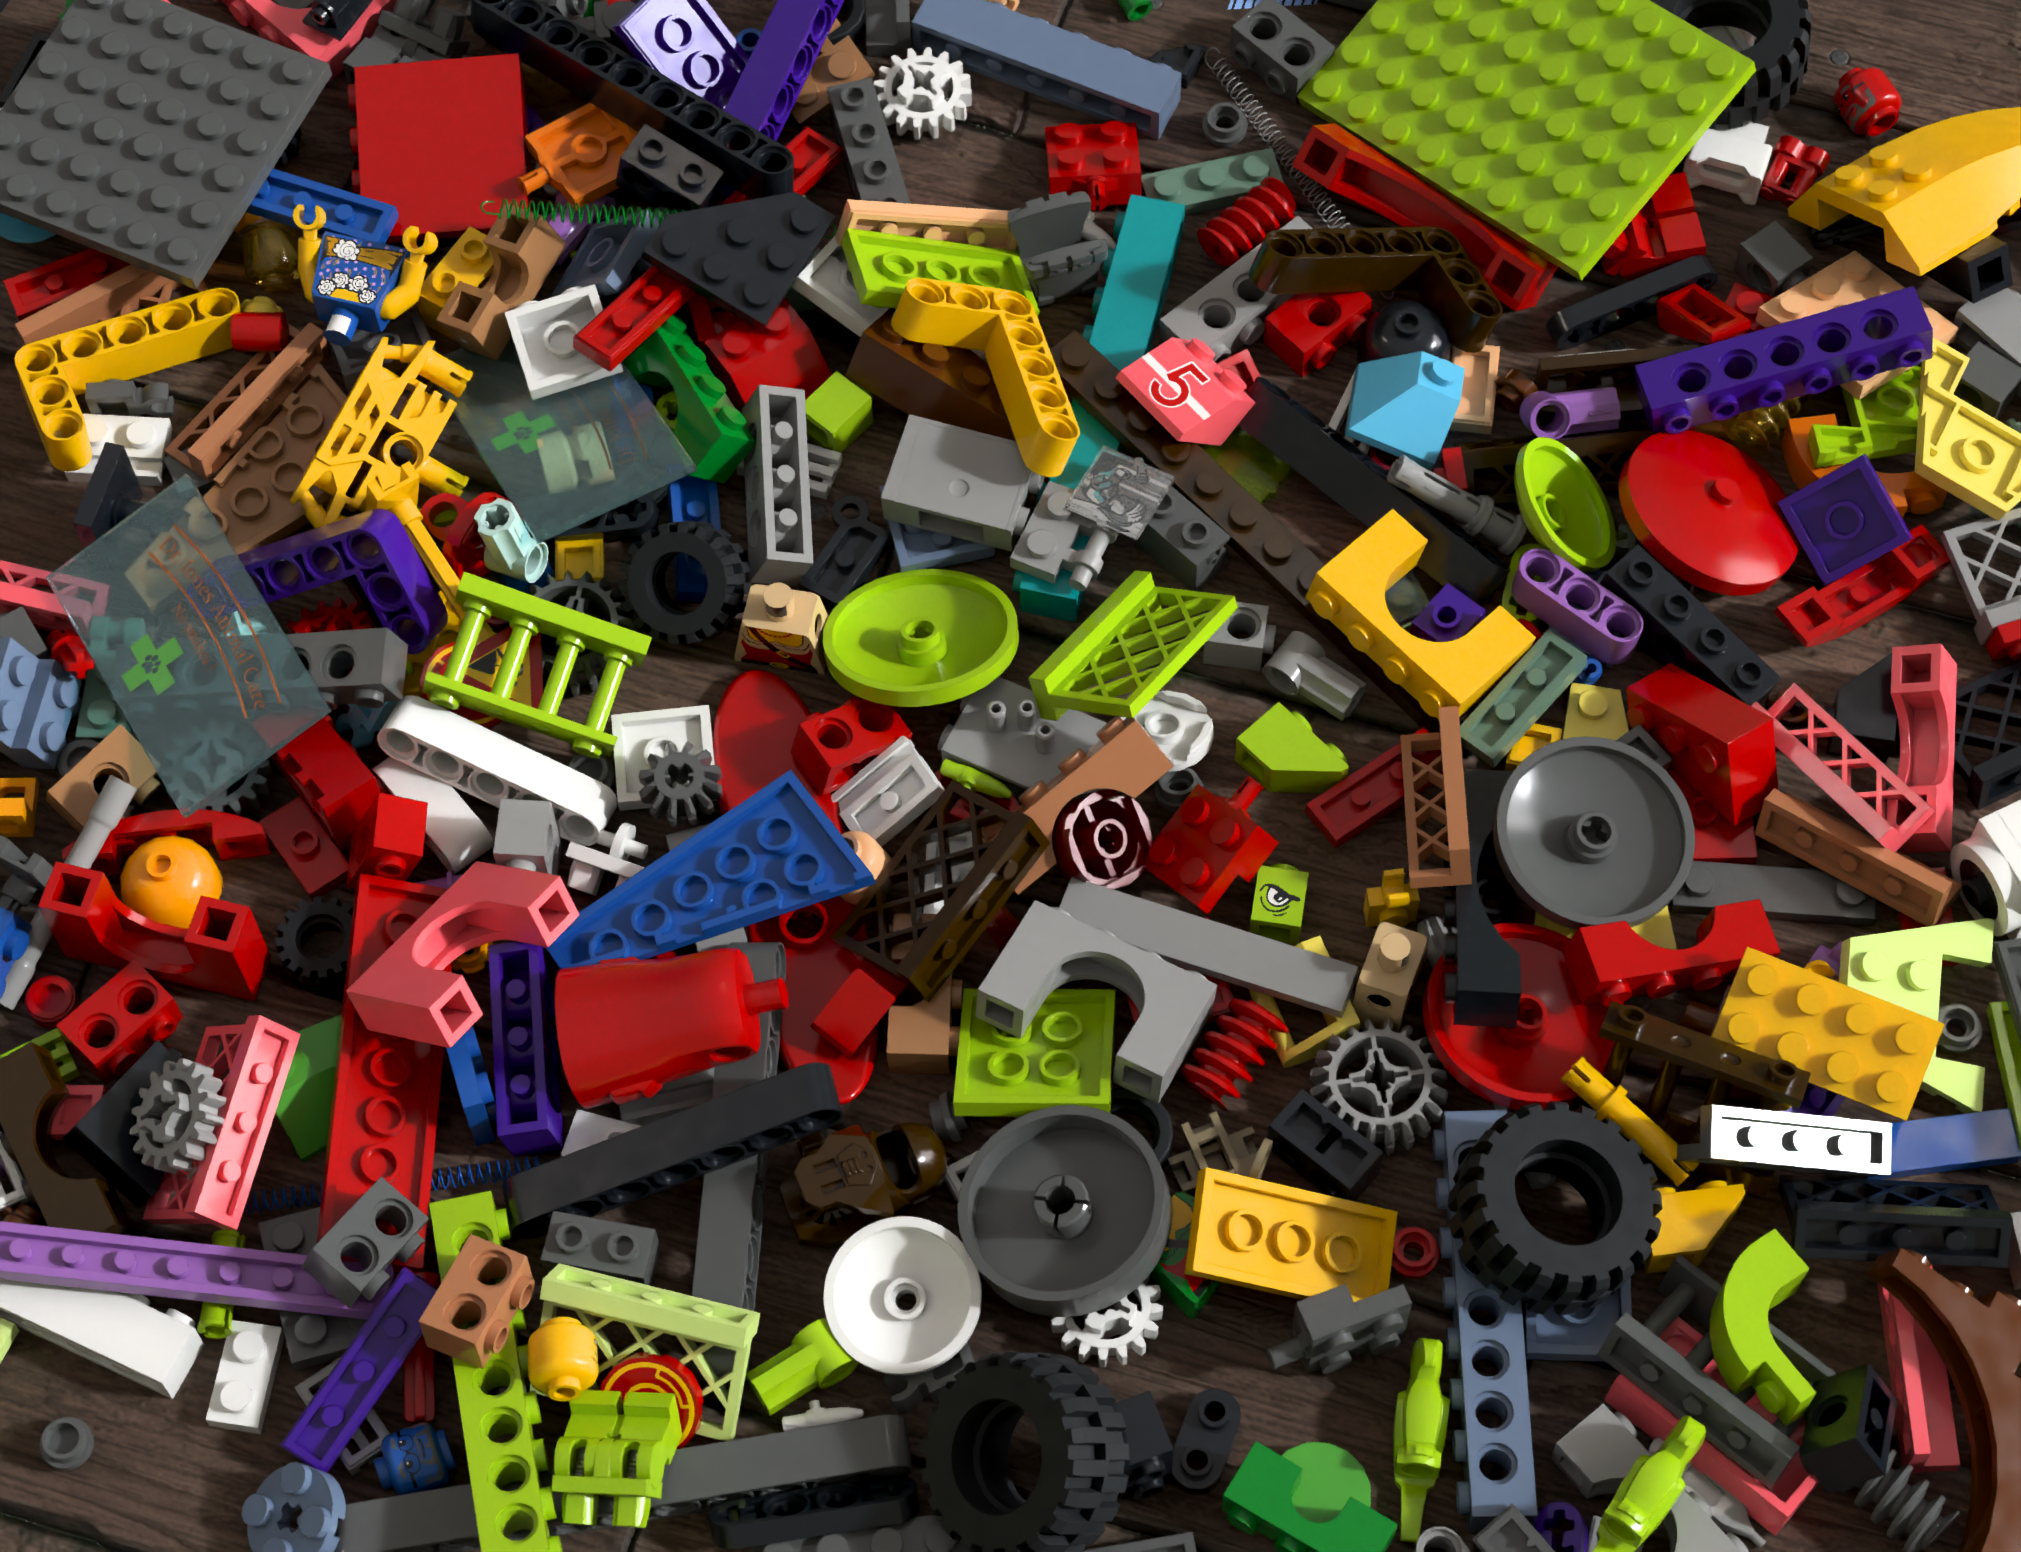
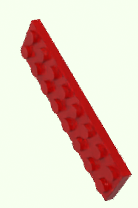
(382, 1082)

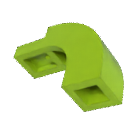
(1741, 1332)

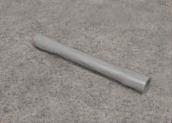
(102, 820)

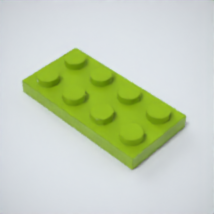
(886, 262)

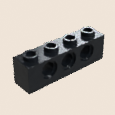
(1686, 632)

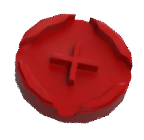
(460, 540)

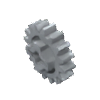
(177, 1116)

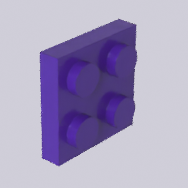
(1845, 519)

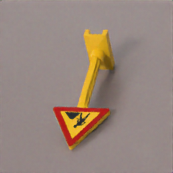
(490, 646)

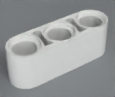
(451, 826)

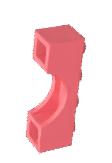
(1926, 713)

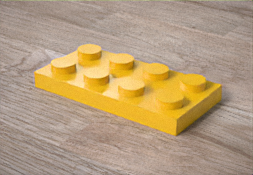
(1831, 1030)
(1287, 1238)

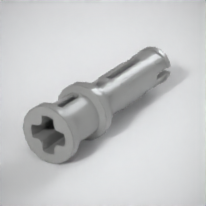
(1475, 514)

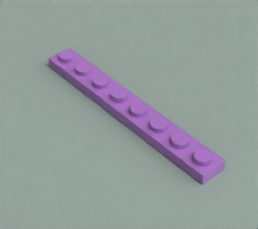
(171, 1270)

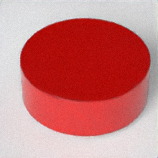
(50, 1000)

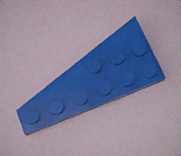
(737, 871)

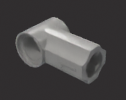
(1303, 668)

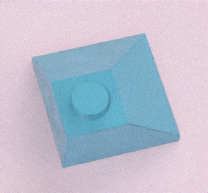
(1405, 404)

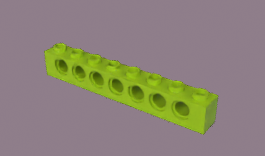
(490, 1416)

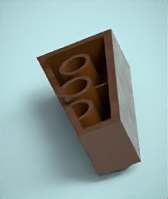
(929, 380)

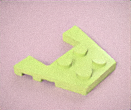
(1907, 972)

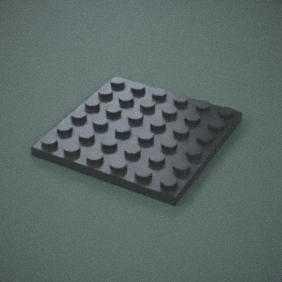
(150, 131)

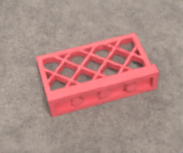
(258, 1065)

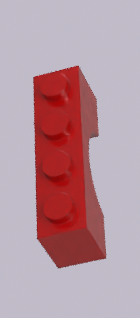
(1618, 964)

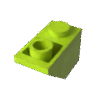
(1288, 755)

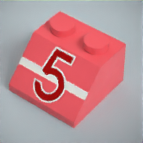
(1188, 391)

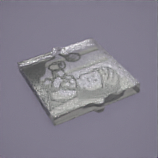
(1120, 492)

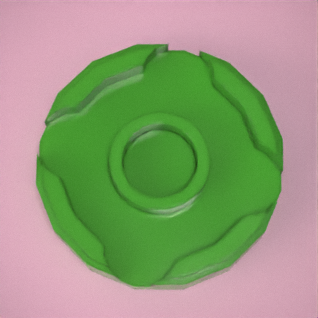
(1327, 1480)

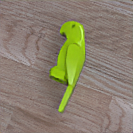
(1419, 1434)
(1649, 1490)

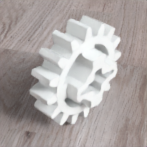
(923, 93)
(1122, 1320)

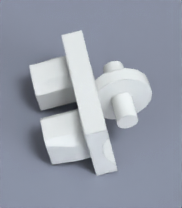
(591, 864)

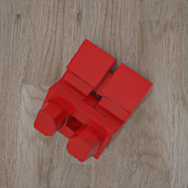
(1659, 234)

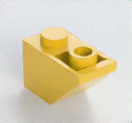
(1692, 1222)

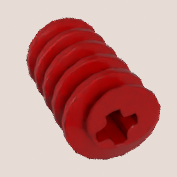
(1247, 222)
(1232, 1051)

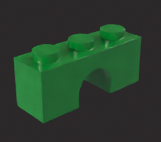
(1263, 1503)

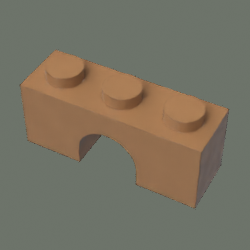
(522, 261)
(923, 1034)

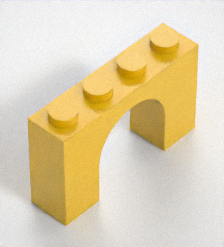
(1435, 673)

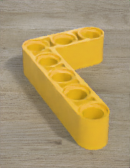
(117, 348)
(1016, 352)

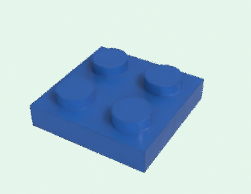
(473, 1087)

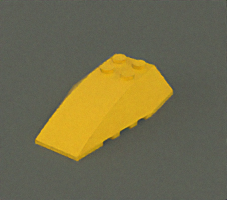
(1927, 188)

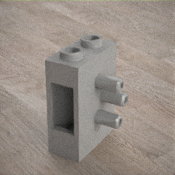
(959, 484)
(1008, 739)

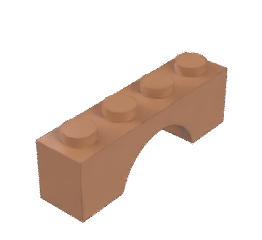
(1121, 761)

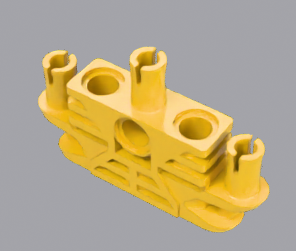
(367, 413)

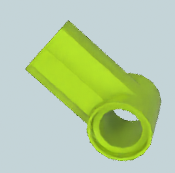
(809, 1362)

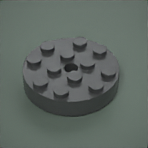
(1095, 1248)

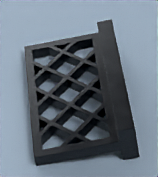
(2001, 773)
(1935, 1219)

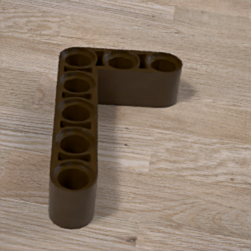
(1384, 260)

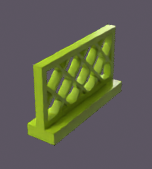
(1116, 632)

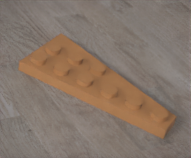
(257, 483)

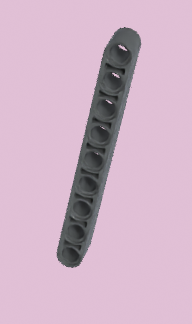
(736, 1194)

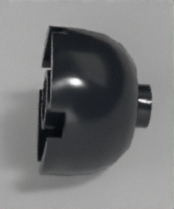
(1404, 329)

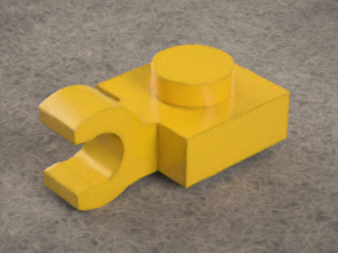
(1392, 901)

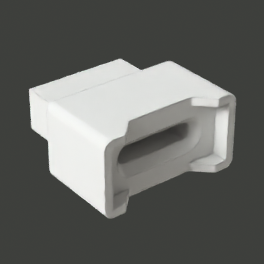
(1730, 160)

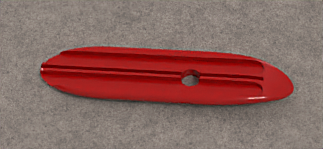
(753, 748)

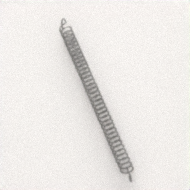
(1277, 152)

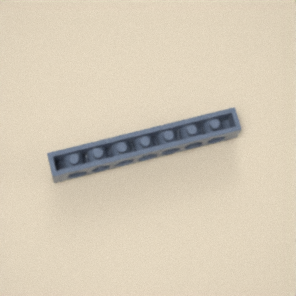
(1469, 1342)

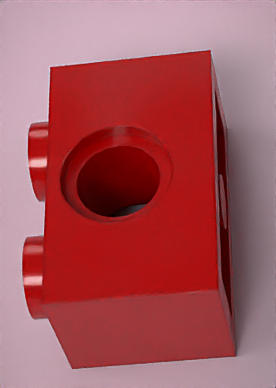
(1305, 345)
(388, 839)

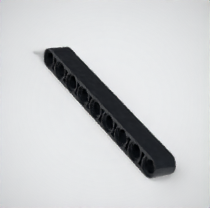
(635, 92)

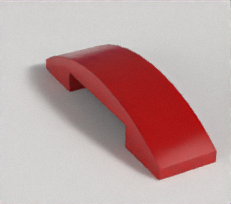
(1865, 592)
(232, 835)

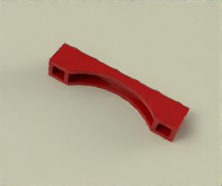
(1372, 179)

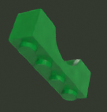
(706, 418)

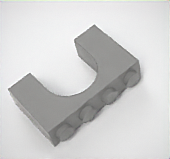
(1059, 949)

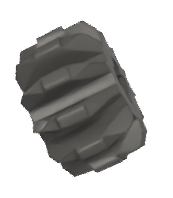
(680, 799)

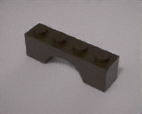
(28, 1104)

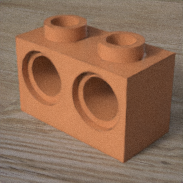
(466, 1298)

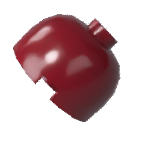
(1101, 838)

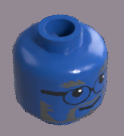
(415, 1459)

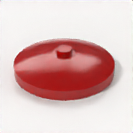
(1707, 513)
(1550, 1034)

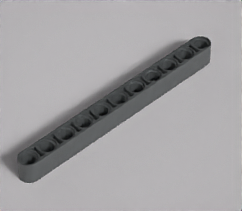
(691, 1484)

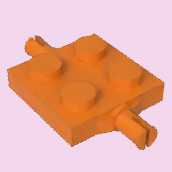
(578, 154)

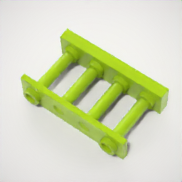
(528, 617)

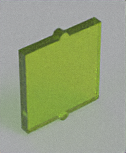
(1250, 464)

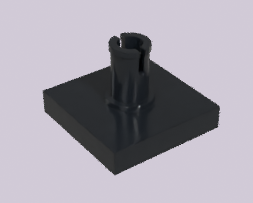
(110, 495)

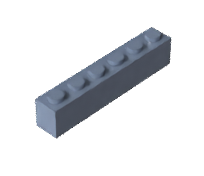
(1050, 62)

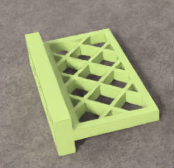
(663, 1312)

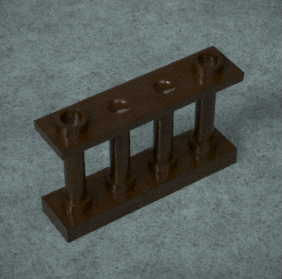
(1727, 1064)

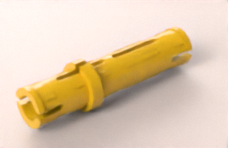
(1635, 1124)

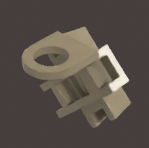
(1236, 1147)

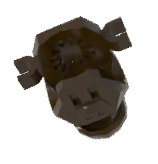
(860, 1173)

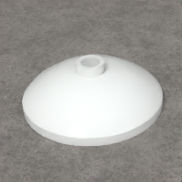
(895, 1260)

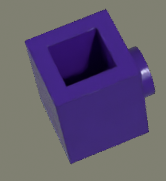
(1447, 616)

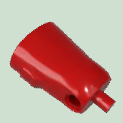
(657, 1020)

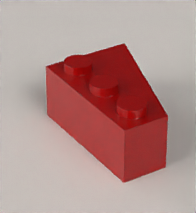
(1711, 737)
(329, 779)

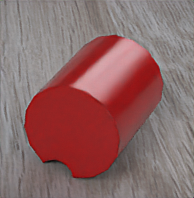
(259, 331)

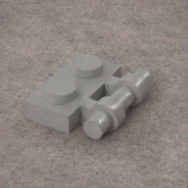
(1050, 539)

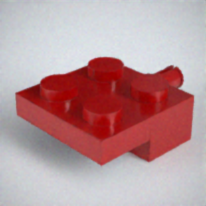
(1094, 160)
(1210, 845)

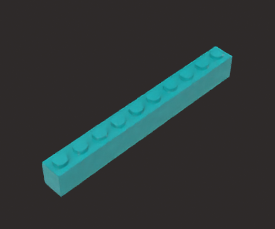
(1122, 332)

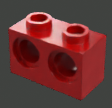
(844, 741)
(111, 1014)

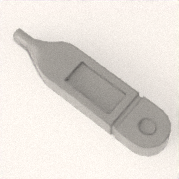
(1726, 1509)

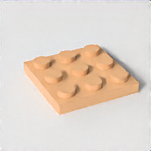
(1841, 284)

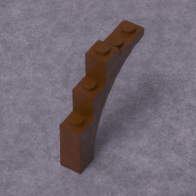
(1981, 1351)

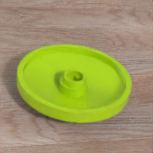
(920, 637)

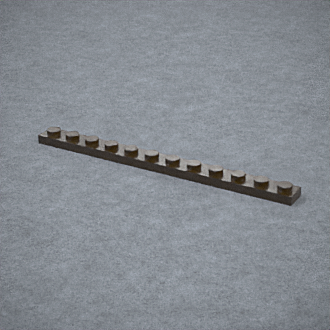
(1201, 480)

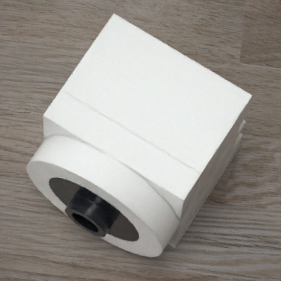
(1991, 870)

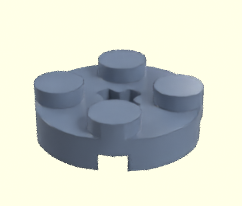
(277, 1498)

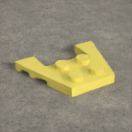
(1962, 445)

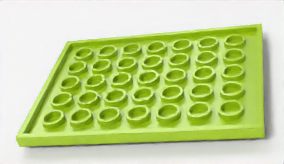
(1532, 108)

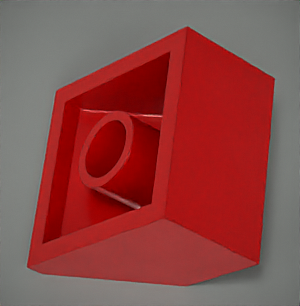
(776, 357)

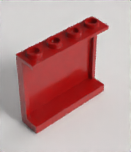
(441, 141)

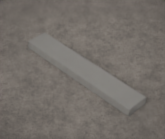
(1216, 948)

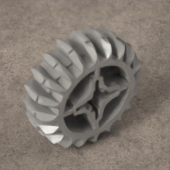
(1416, 1076)

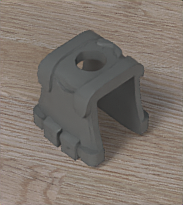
(1052, 249)

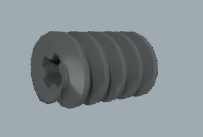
(1905, 1506)

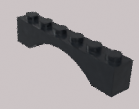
(1485, 967)

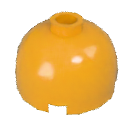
(168, 878)

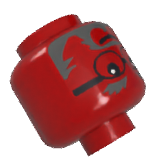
(1867, 101)

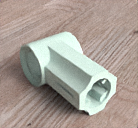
(508, 543)

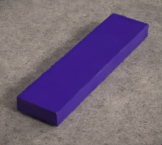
(361, 1373)

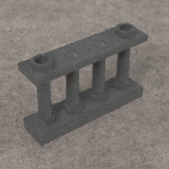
(1686, 1390)

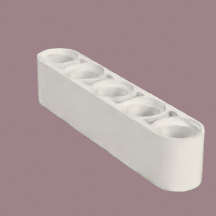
(494, 767)

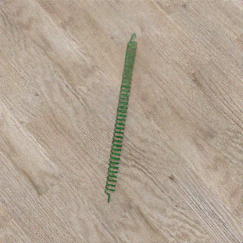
(589, 216)

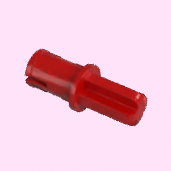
(69, 652)

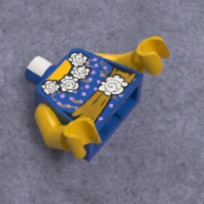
(357, 279)

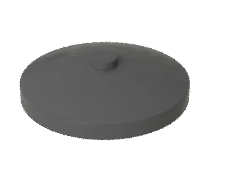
(1593, 833)

